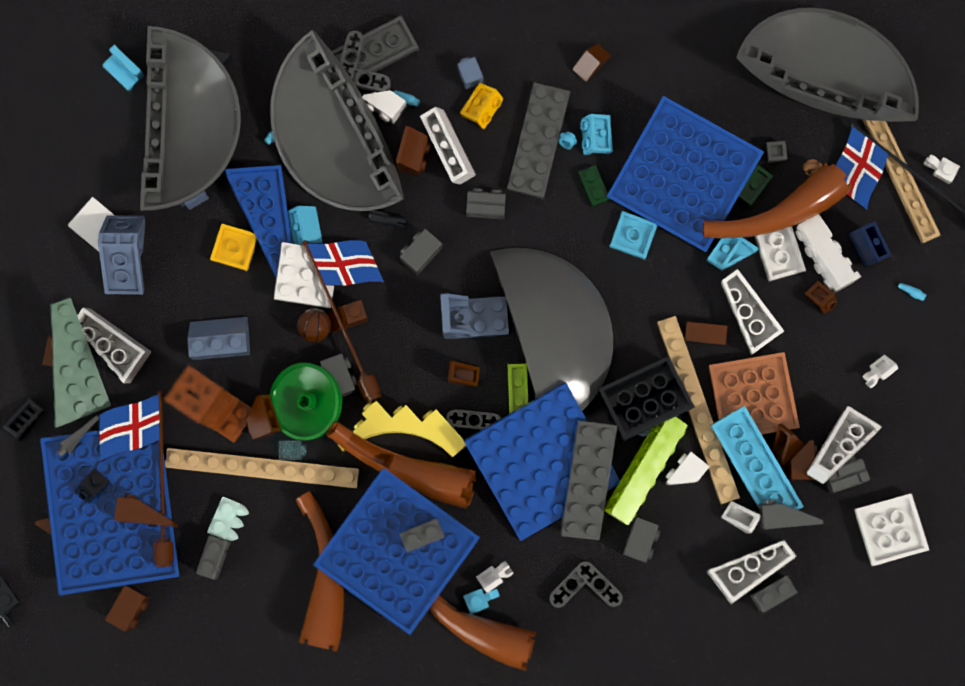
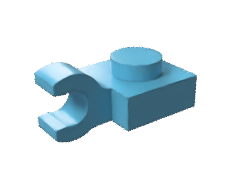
(478, 600)

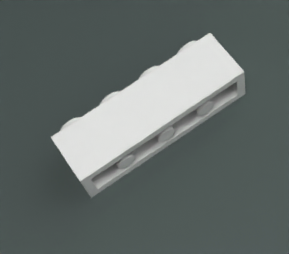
(447, 145)

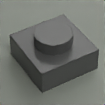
(776, 151)

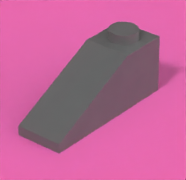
(780, 516)

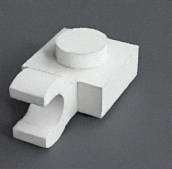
(943, 169)
(880, 369)
(492, 577)

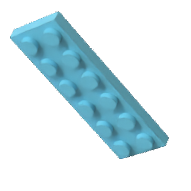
(754, 459)

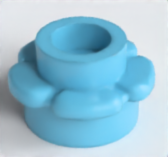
(567, 140)

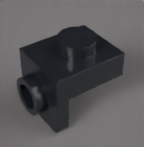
(91, 486)

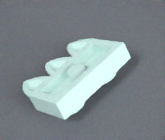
(226, 518)

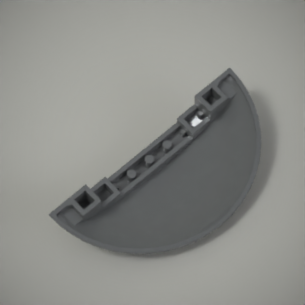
(832, 65)
(189, 120)
(329, 132)
(557, 321)

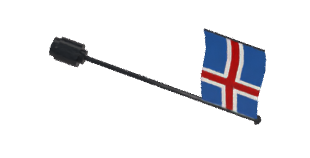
(864, 164)

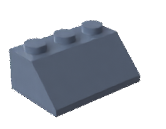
(218, 338)

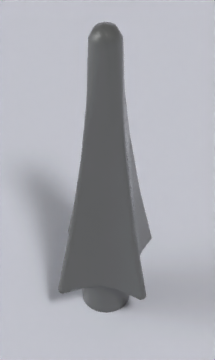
(70, 443)

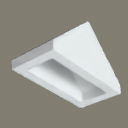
(741, 517)

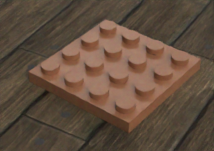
(760, 386)

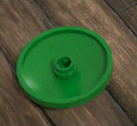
(306, 401)

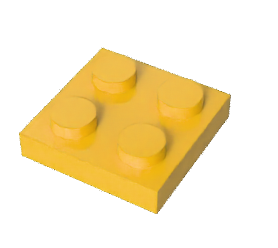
(234, 247)

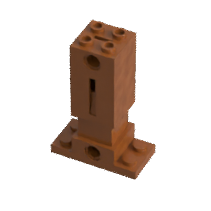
(209, 404)

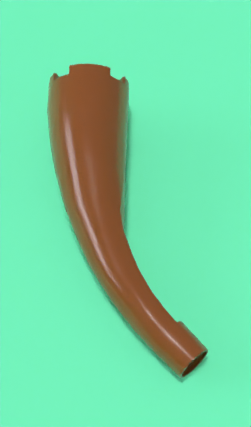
(811, 198)
(432, 479)
(326, 605)
(495, 639)

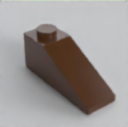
(139, 512)

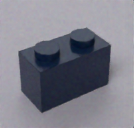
(870, 244)

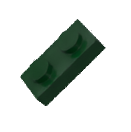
(754, 185)
(593, 186)

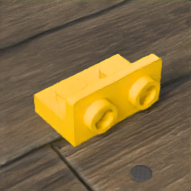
(482, 105)

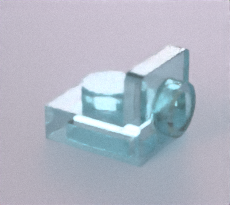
(291, 450)

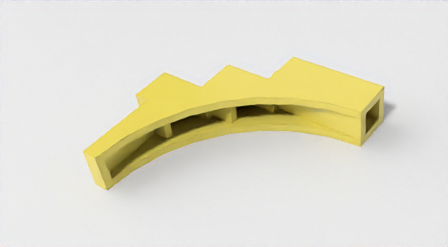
(405, 421)

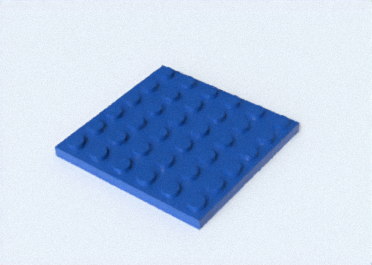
(684, 172)
(530, 459)
(373, 561)

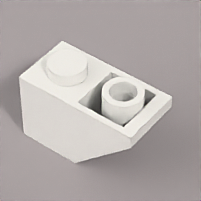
(386, 104)
(689, 470)

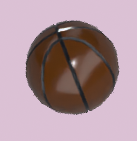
(314, 325)

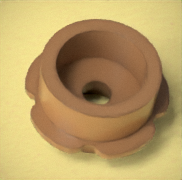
(811, 166)

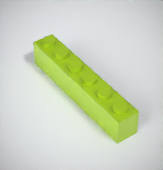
(644, 470)

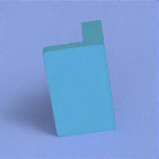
(123, 68)
(304, 225)

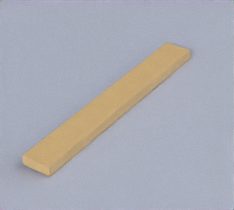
(904, 183)

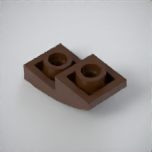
(706, 333)

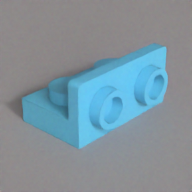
(596, 134)

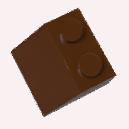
(412, 152)

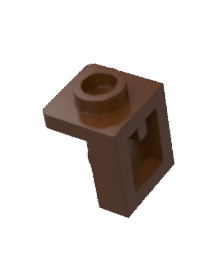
(822, 297)

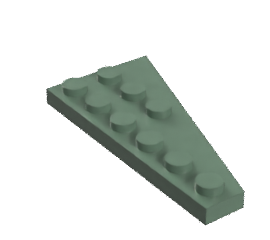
(75, 374)

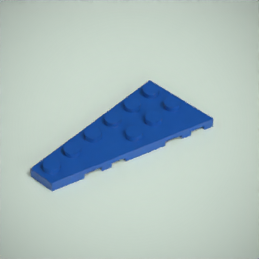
(264, 205)

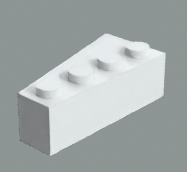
(826, 254)
(752, 315)
(117, 348)
(844, 441)
(747, 572)

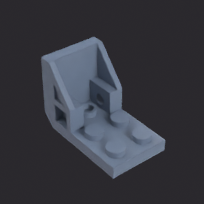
(120, 253)
(473, 317)

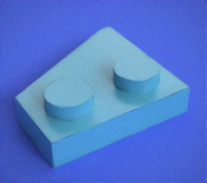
(731, 251)

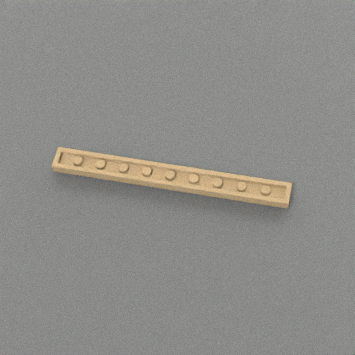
(700, 415)
(262, 468)

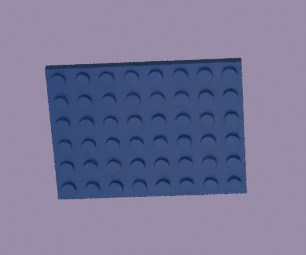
(86, 540)

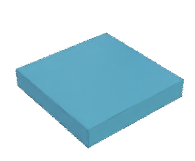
(633, 235)

